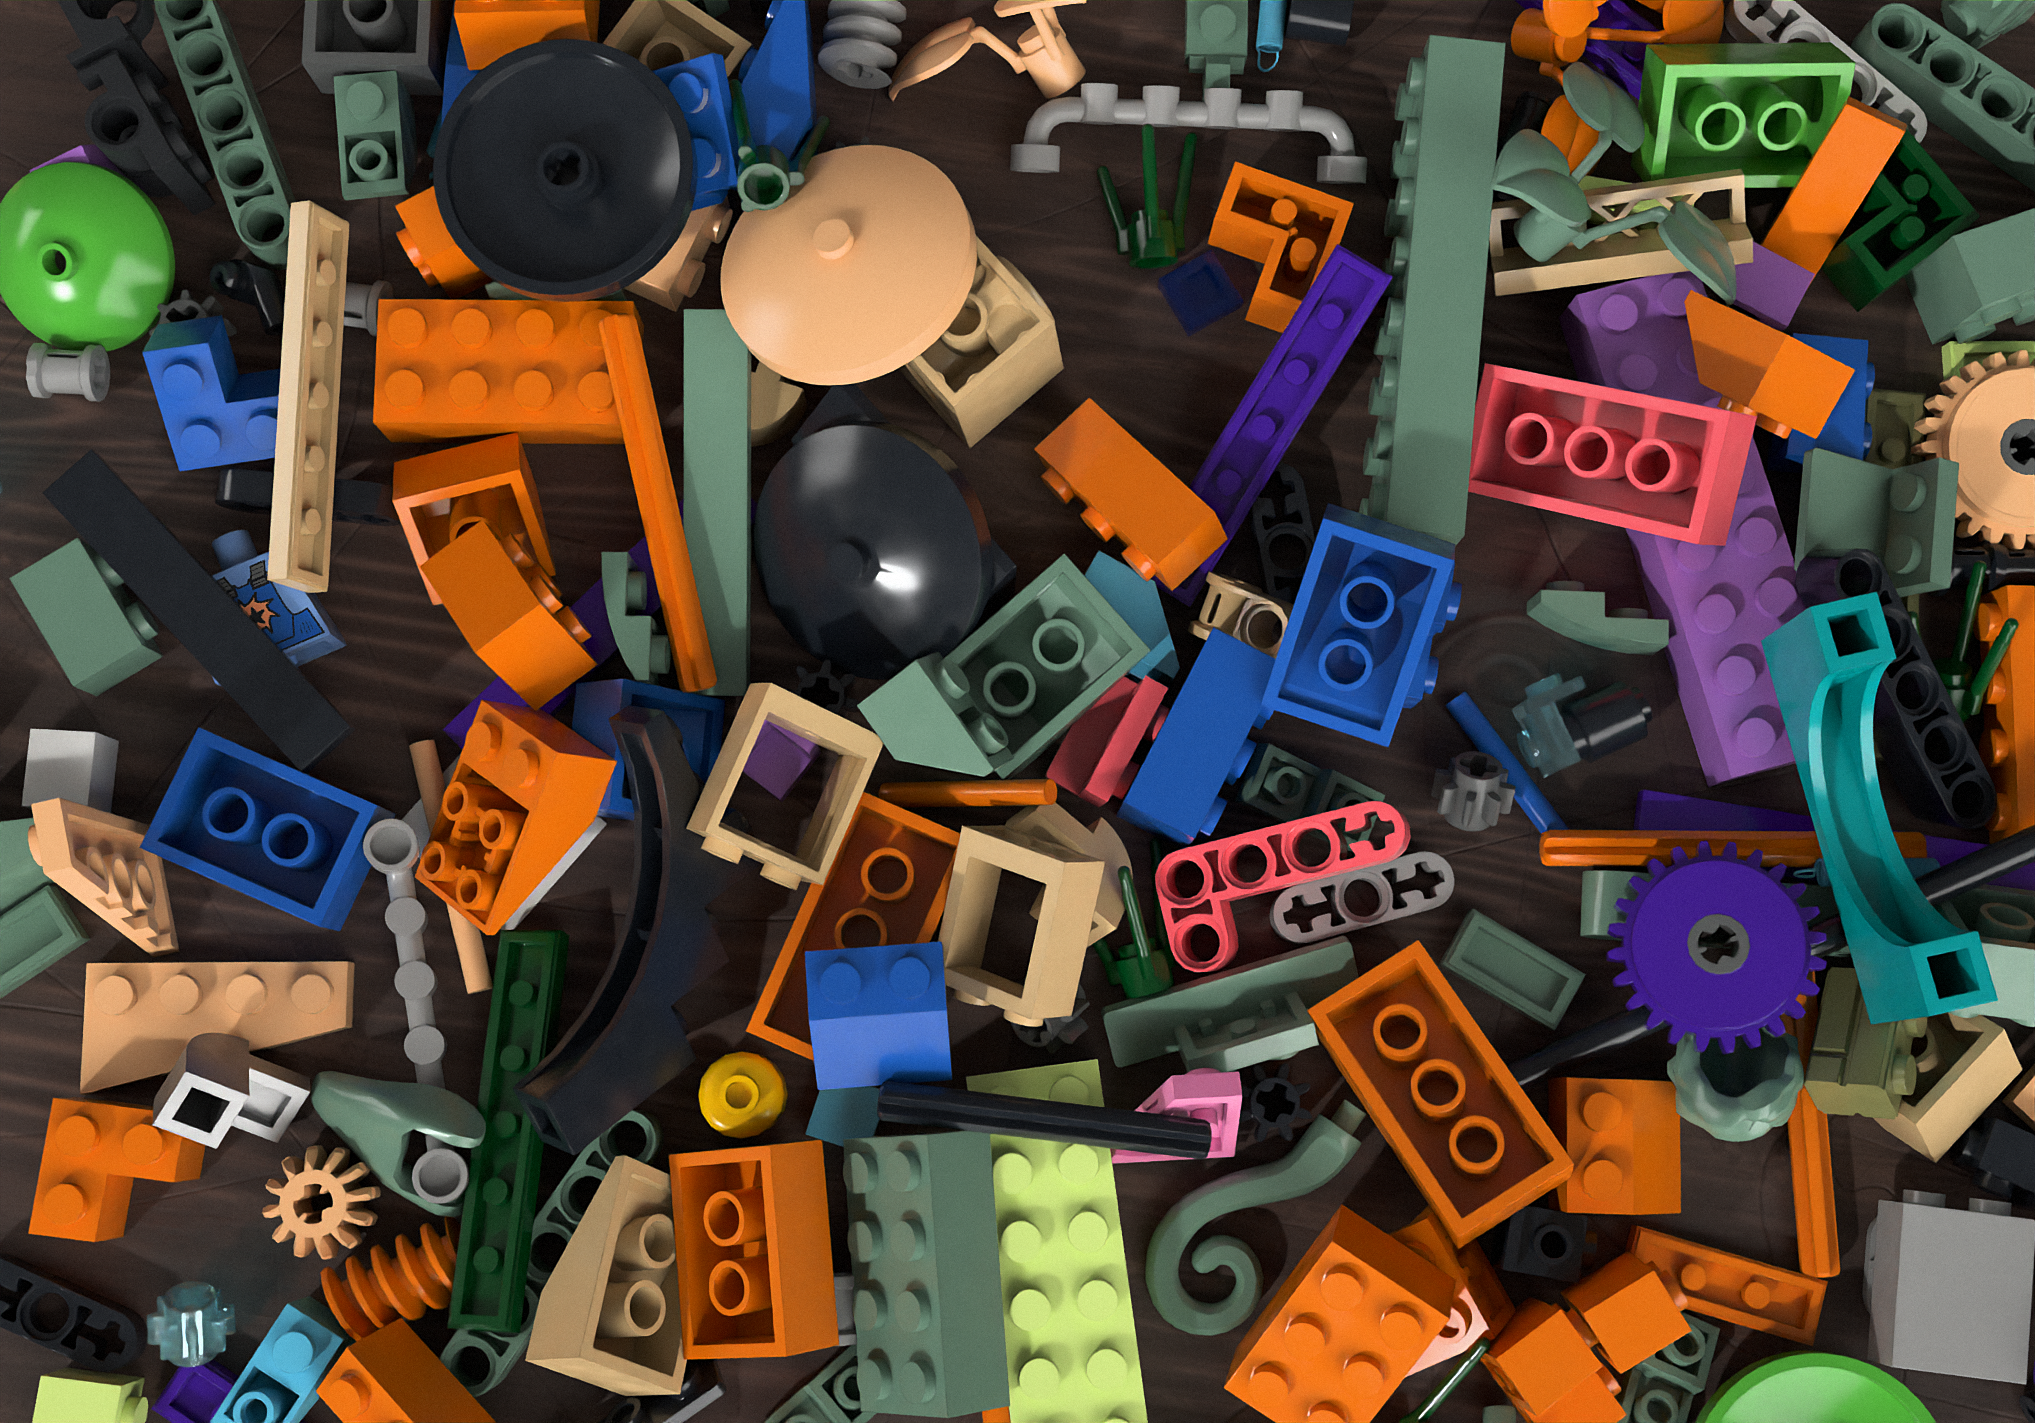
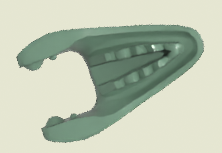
(378, 1120)

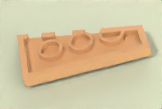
(104, 868)
(148, 1012)

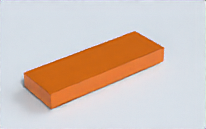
(1833, 184)
(1735, 1286)

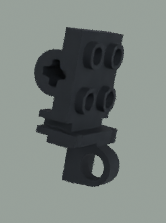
(132, 119)

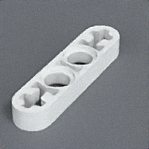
(1805, 26)

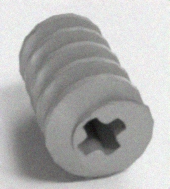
(858, 41)

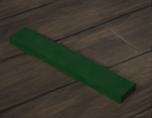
(507, 1163)

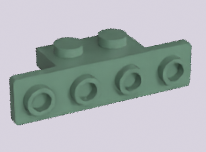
(1233, 1014)

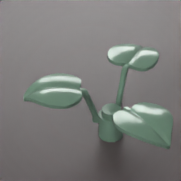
(1540, 175)

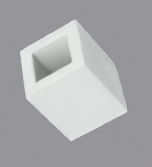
(70, 767)

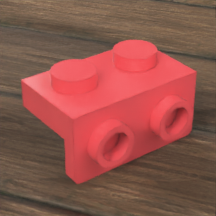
(1099, 746)

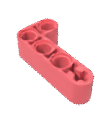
(1283, 870)

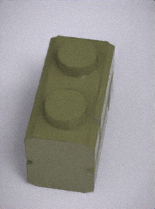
(1857, 1062)

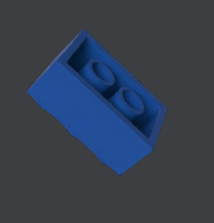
(1201, 743)
(265, 830)

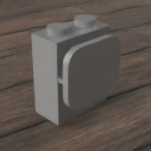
(1949, 1287)

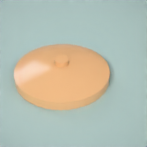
(851, 267)

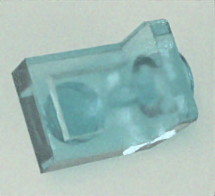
(1543, 734)

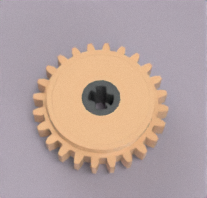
(1975, 428)

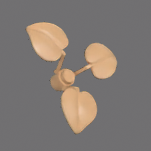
(1042, 51)

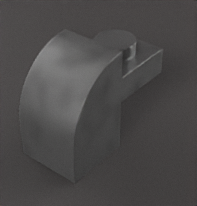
(225, 1086)

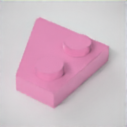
(1198, 1095)

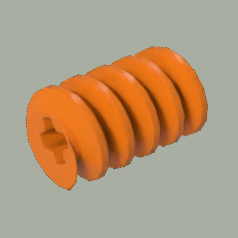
(394, 1285)

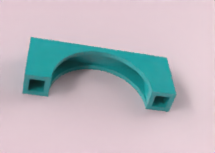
(1826, 688)

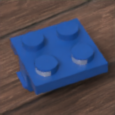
(706, 101)

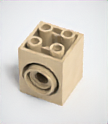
(992, 352)

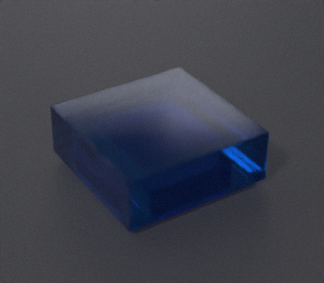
(1200, 293)

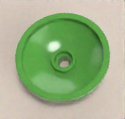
(113, 251)

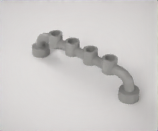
(1162, 108)
(393, 850)

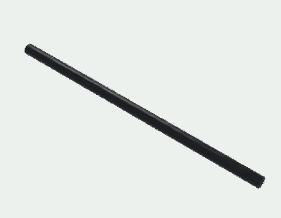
(1629, 1027)

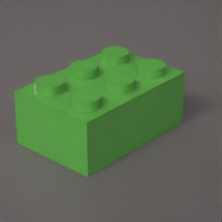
(1738, 108)

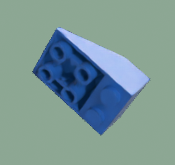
(781, 80)

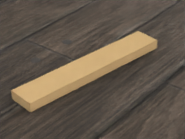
(308, 399)

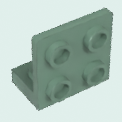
(1895, 513)

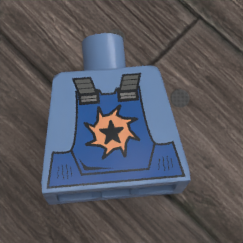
(287, 615)

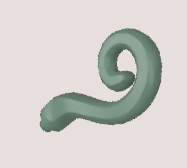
(1309, 1165)

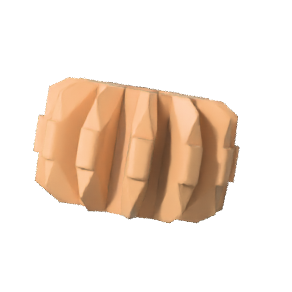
(328, 1226)

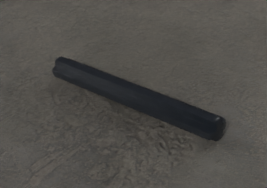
(1044, 1120)

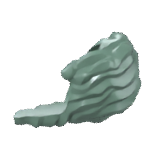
(1737, 1092)

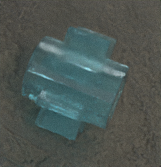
(191, 1324)

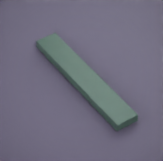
(719, 489)

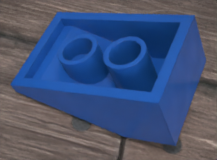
(1359, 624)

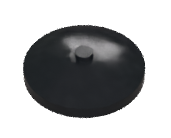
(565, 170)
(872, 548)

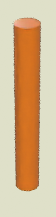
(970, 793)

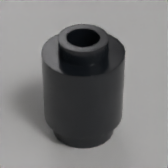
(1607, 720)

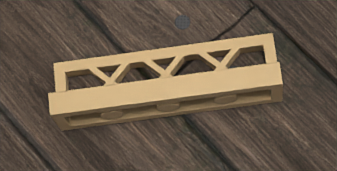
(1620, 254)

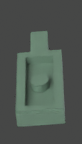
(1216, 40)

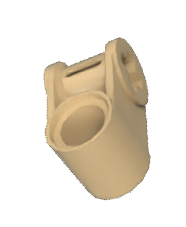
(1241, 613)

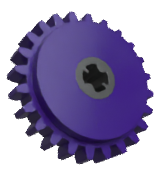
(1737, 991)

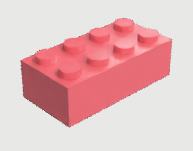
(1609, 454)

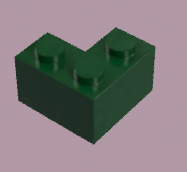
(1902, 223)

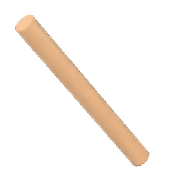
(466, 935)

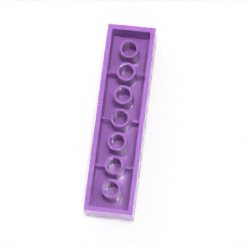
(1712, 594)

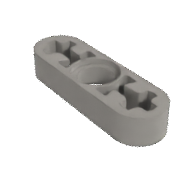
(1402, 869)

